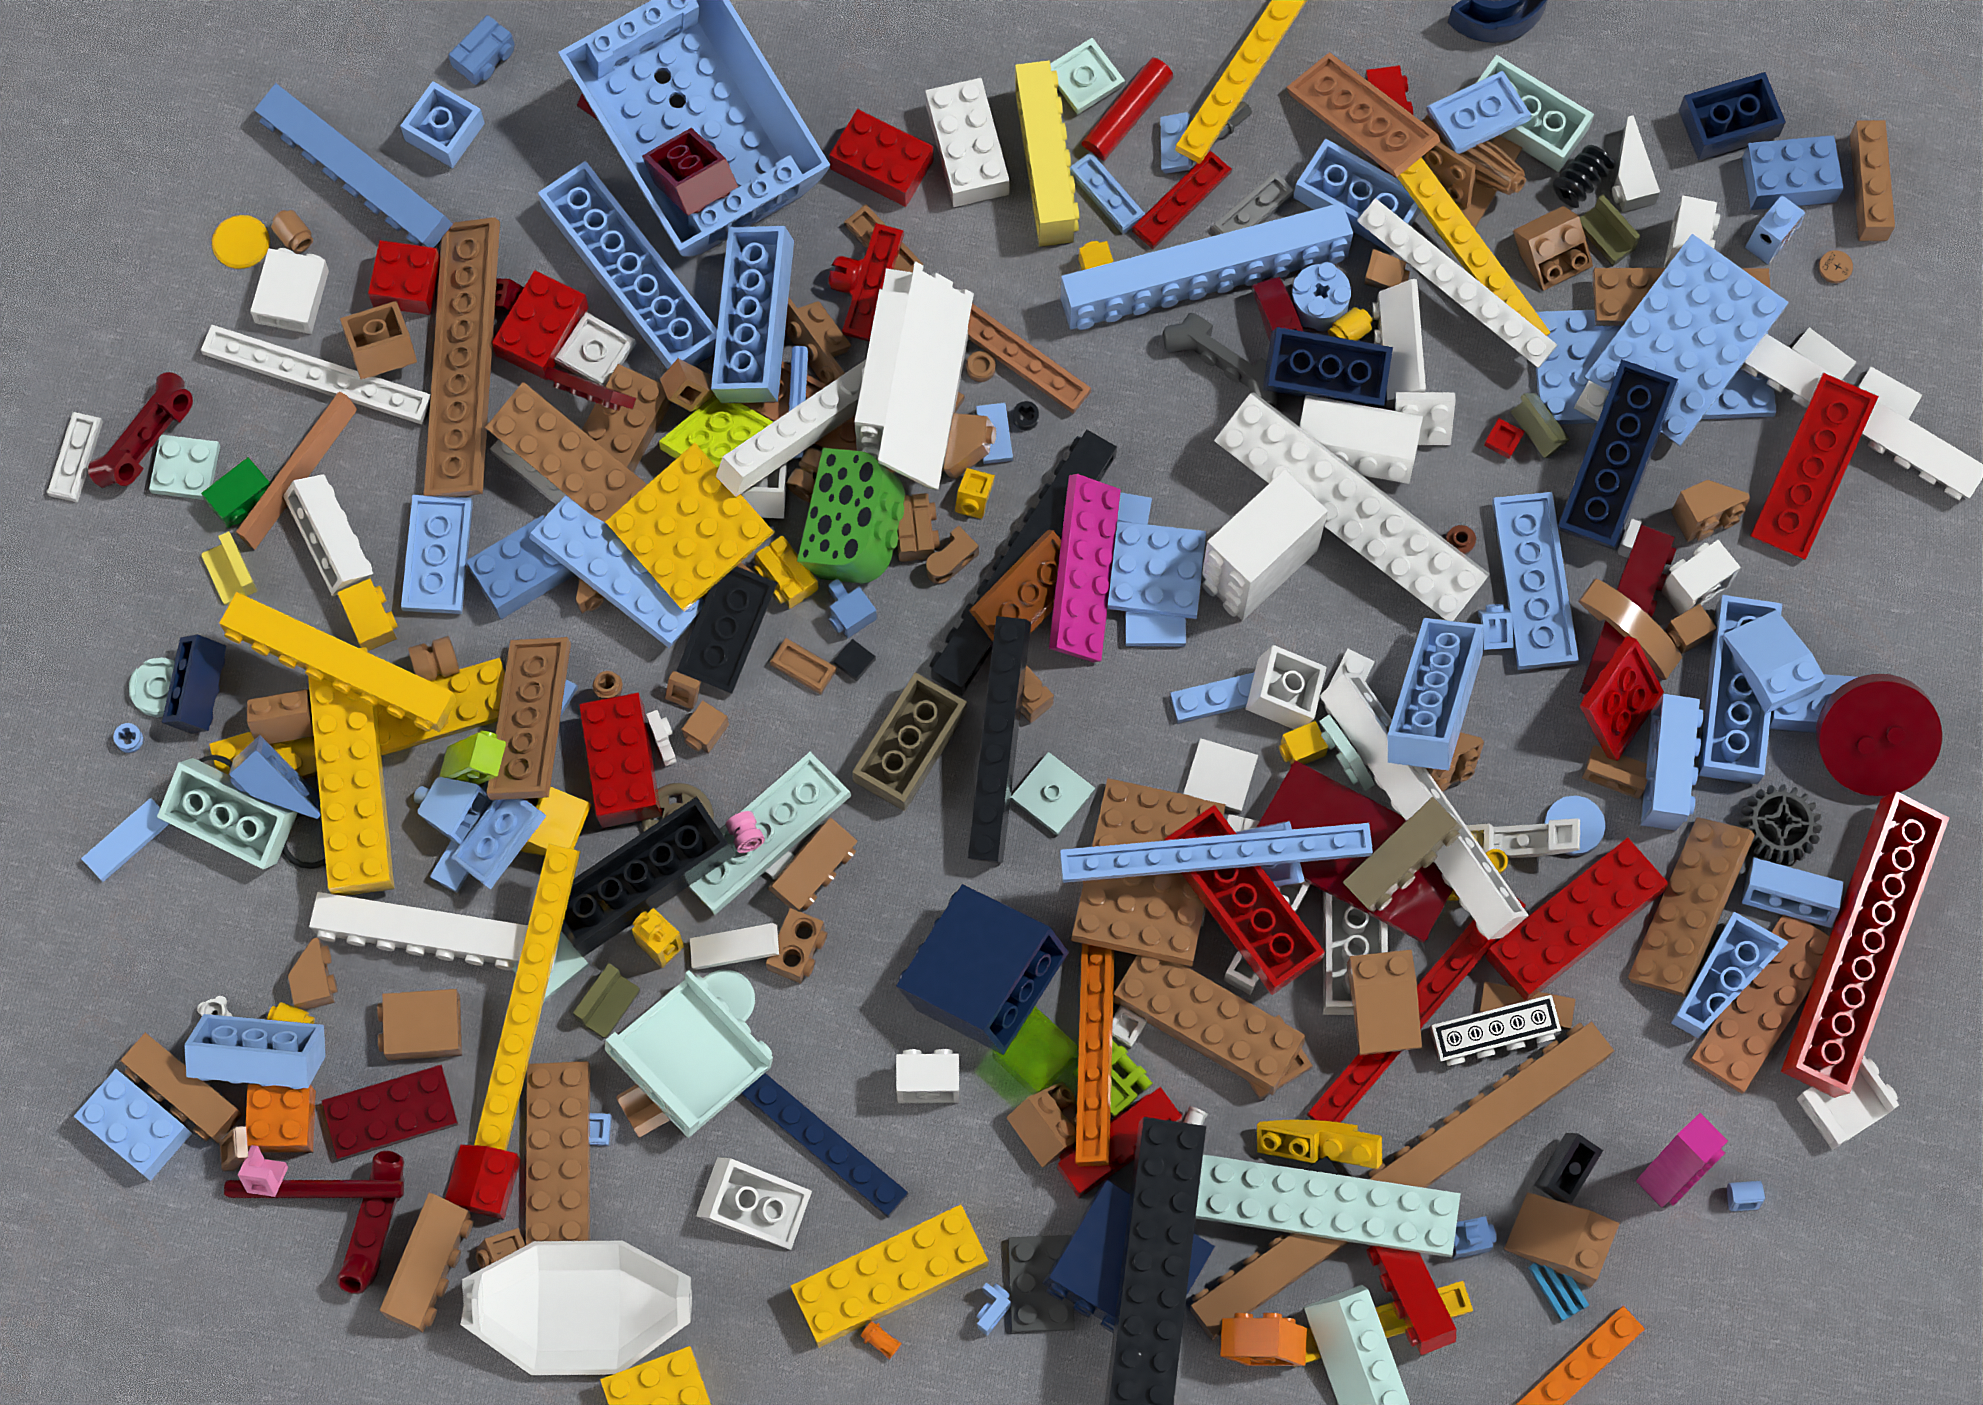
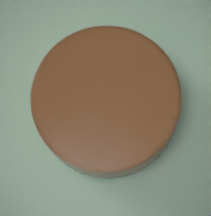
(980, 366)

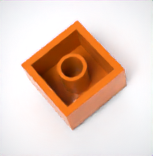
(280, 1118)
(1263, 1340)

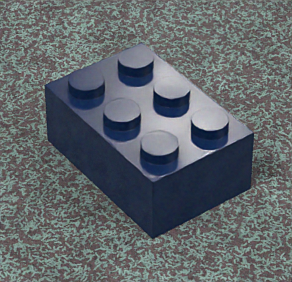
(1731, 115)

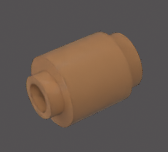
(292, 231)

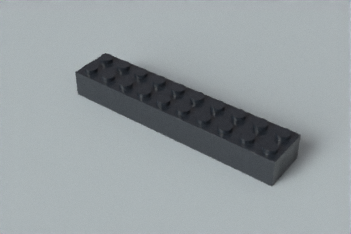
(1155, 1263)

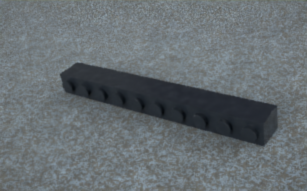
(969, 643)

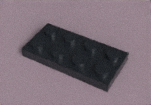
(727, 629)

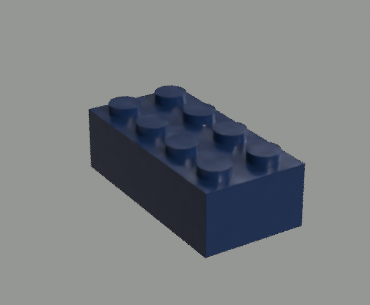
(1327, 367)

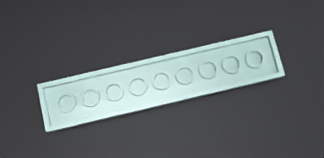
(1328, 1205)

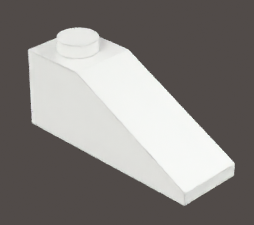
(1634, 178)

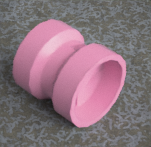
(745, 832)

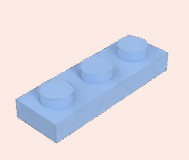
(1211, 698)

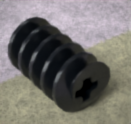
(1582, 175)

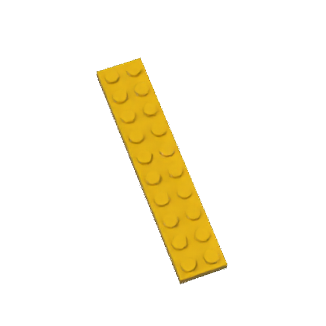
(477, 704)

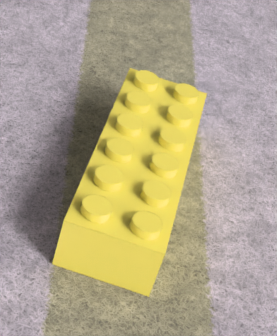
(1046, 153)

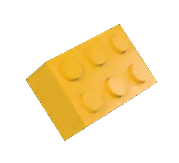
(661, 1381)

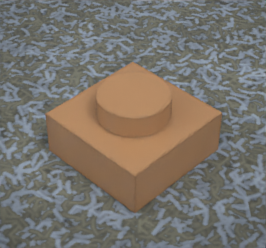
(682, 690)

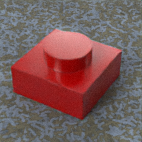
(1504, 438)

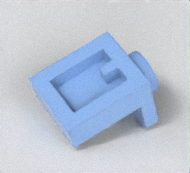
(1496, 627)
(992, 1314)

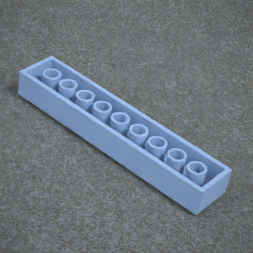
(1205, 266)

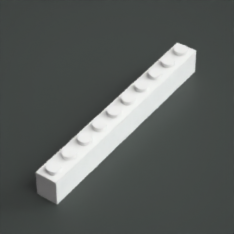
(1884, 428)
(1409, 787)

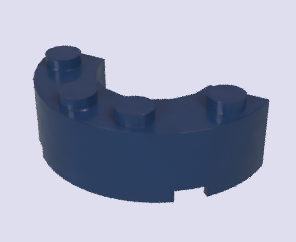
(1495, 20)

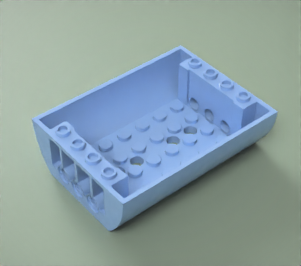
(728, 99)

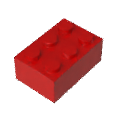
(881, 157)
(539, 324)

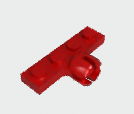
(865, 278)

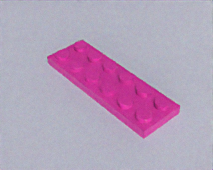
(1084, 568)

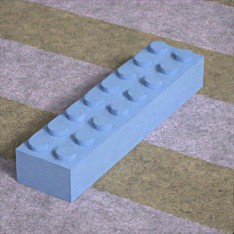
(629, 267)

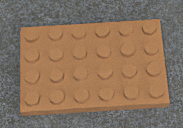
(1142, 913)

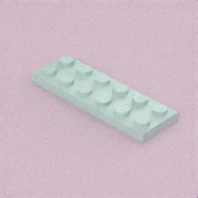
(785, 817)

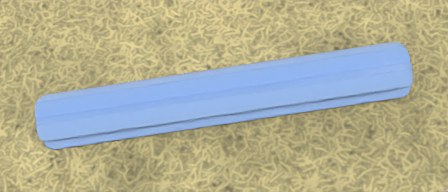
(798, 379)

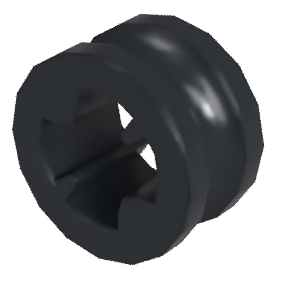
(1025, 424)

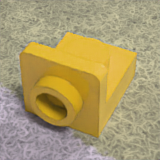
(974, 493)

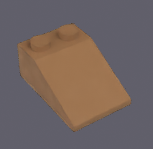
(1385, 1001)
(1562, 1237)

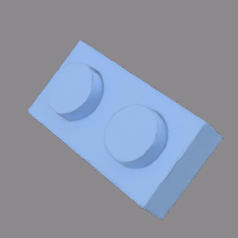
(1171, 131)

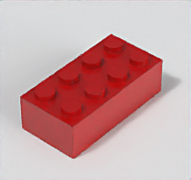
(620, 760)

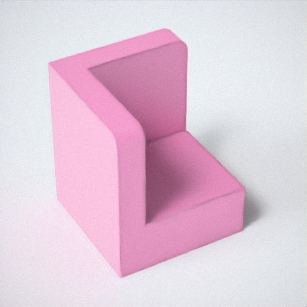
(261, 1175)

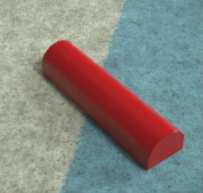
(1128, 108)

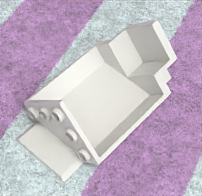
(913, 373)

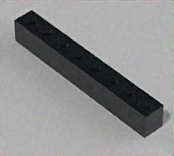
(999, 739)

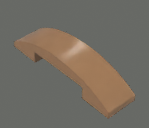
(1632, 621)

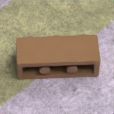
(813, 865)

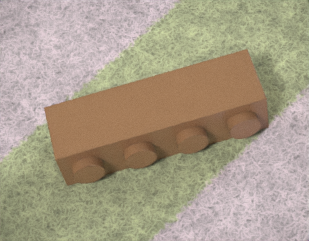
(1872, 180)
(187, 1095)

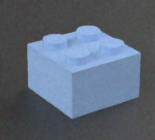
(442, 124)

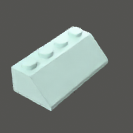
(1355, 1349)

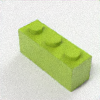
(474, 758)

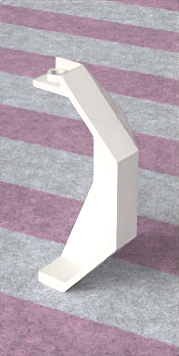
(576, 1306)

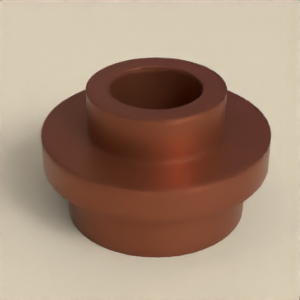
(1463, 530)

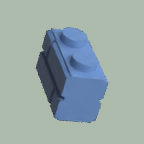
(482, 50)

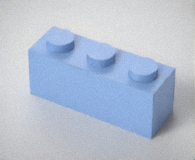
(1792, 892)

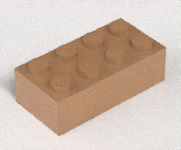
(629, 431)

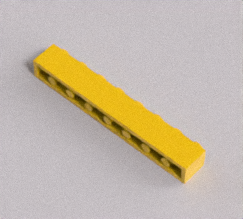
(337, 662)

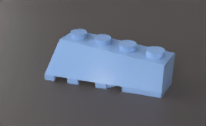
(1730, 967)

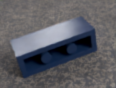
(194, 684)

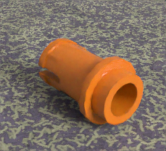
(880, 1339)

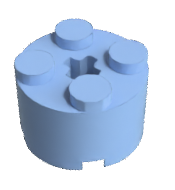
(1311, 287)

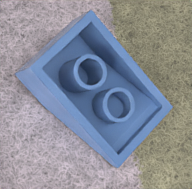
(270, 778)

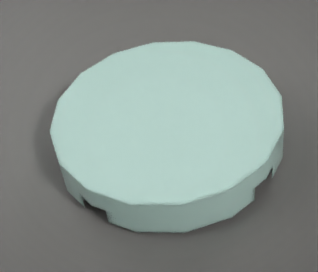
(151, 685)

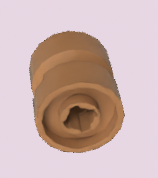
(803, 480)
(435, 659)

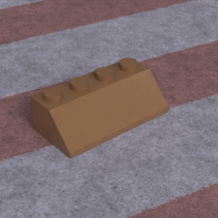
(426, 1263)

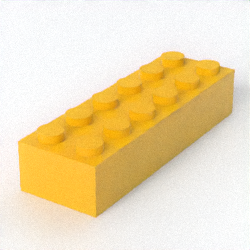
(889, 1275)

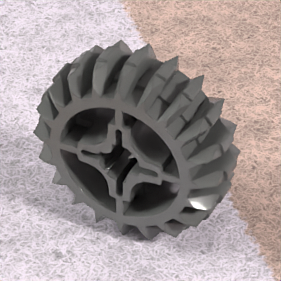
(1804, 824)

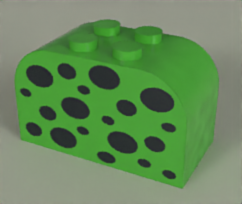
(851, 518)

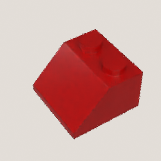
(483, 1180)

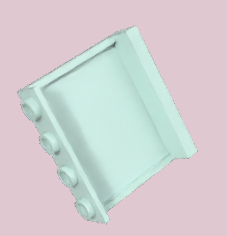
(690, 1054)

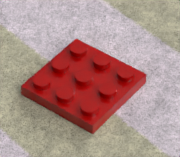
(1621, 698)

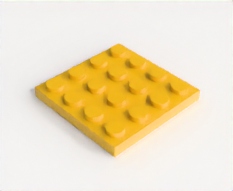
(689, 527)

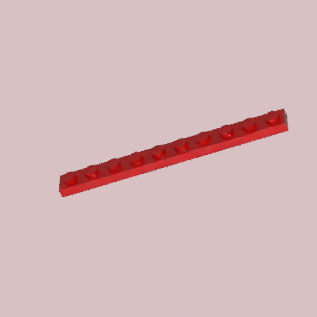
(1432, 993)

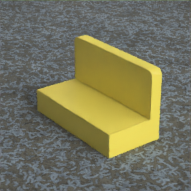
(228, 569)

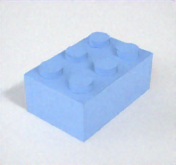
(133, 1124)

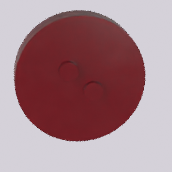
(1879, 734)

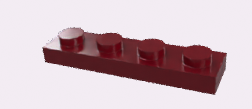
(589, 390)

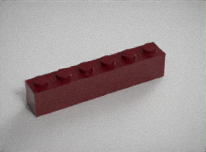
(1638, 583)

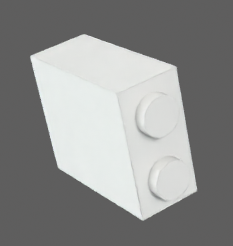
(290, 290)

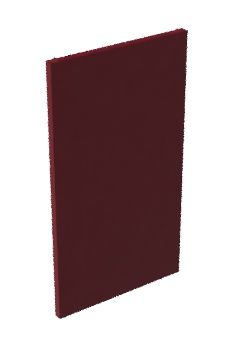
(1318, 801)

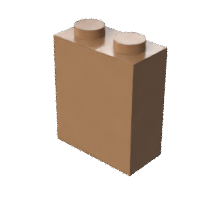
(420, 1024)

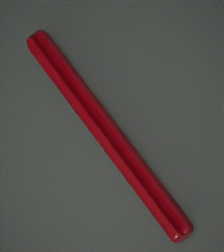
(324, 1189)

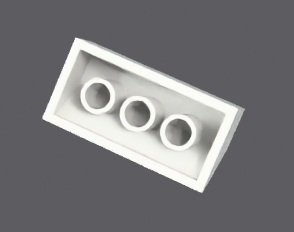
(1400, 328)
(1364, 437)

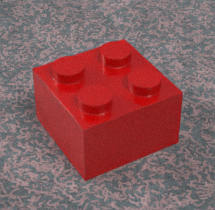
(405, 275)

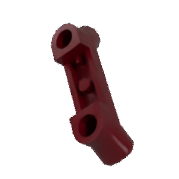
(122, 461)
(371, 1228)

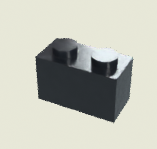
(1568, 1167)

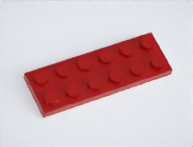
(1814, 466)

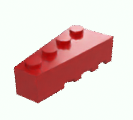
(1122, 1143)

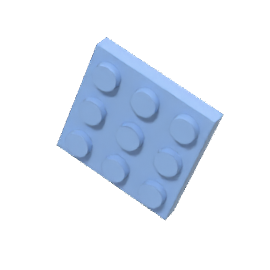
(1156, 570)

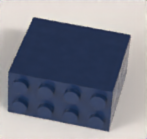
(982, 968)
(1092, 1257)

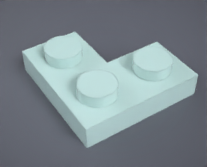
(1347, 755)

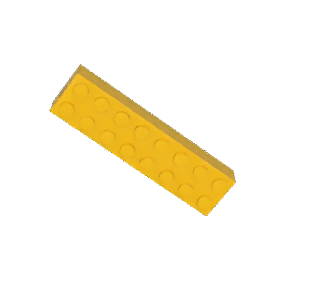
(350, 791)

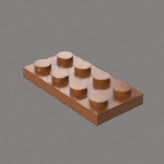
(1025, 589)

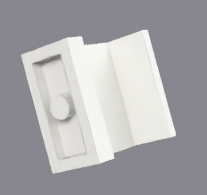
(1849, 1114)

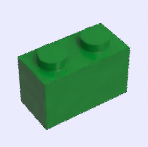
(236, 492)

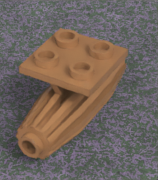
(1482, 164)

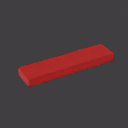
(1181, 200)

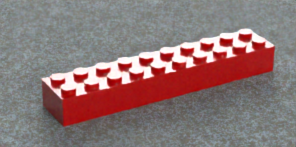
(1865, 945)

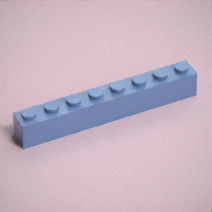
(353, 166)

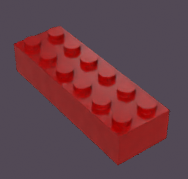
(1251, 911)
(1576, 920)

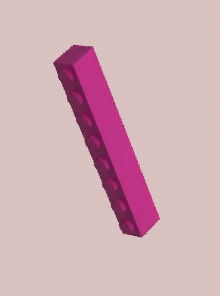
(1683, 1162)

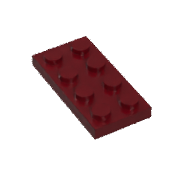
(390, 1112)

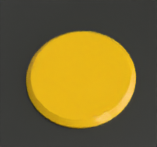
(240, 241)

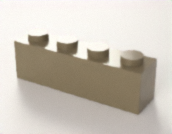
(1403, 855)

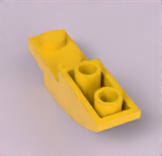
(1317, 1139)

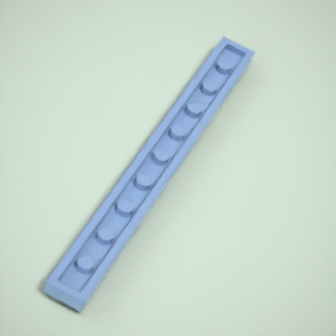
(1215, 852)

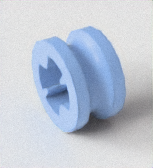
(121, 730)

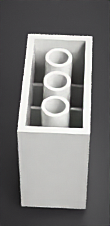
(1263, 545)

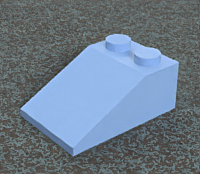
(1774, 661)

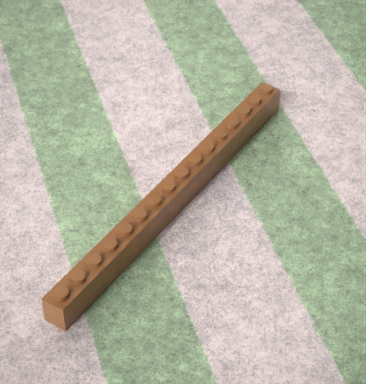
(1418, 1167)

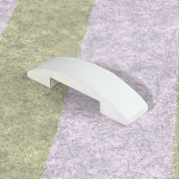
(1530, 840)

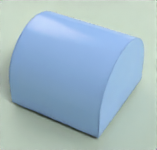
(1745, 1195)

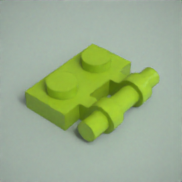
(1121, 1090)

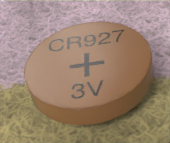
(1835, 266)

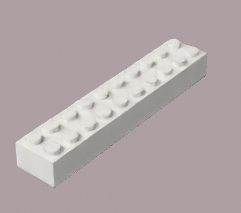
(1355, 507)

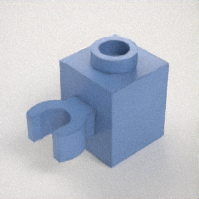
(851, 610)
(1473, 1237)

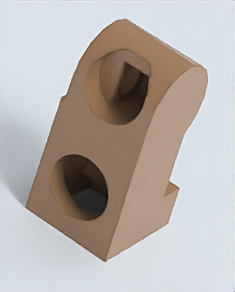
(953, 558)

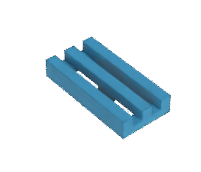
(1582, 1302)

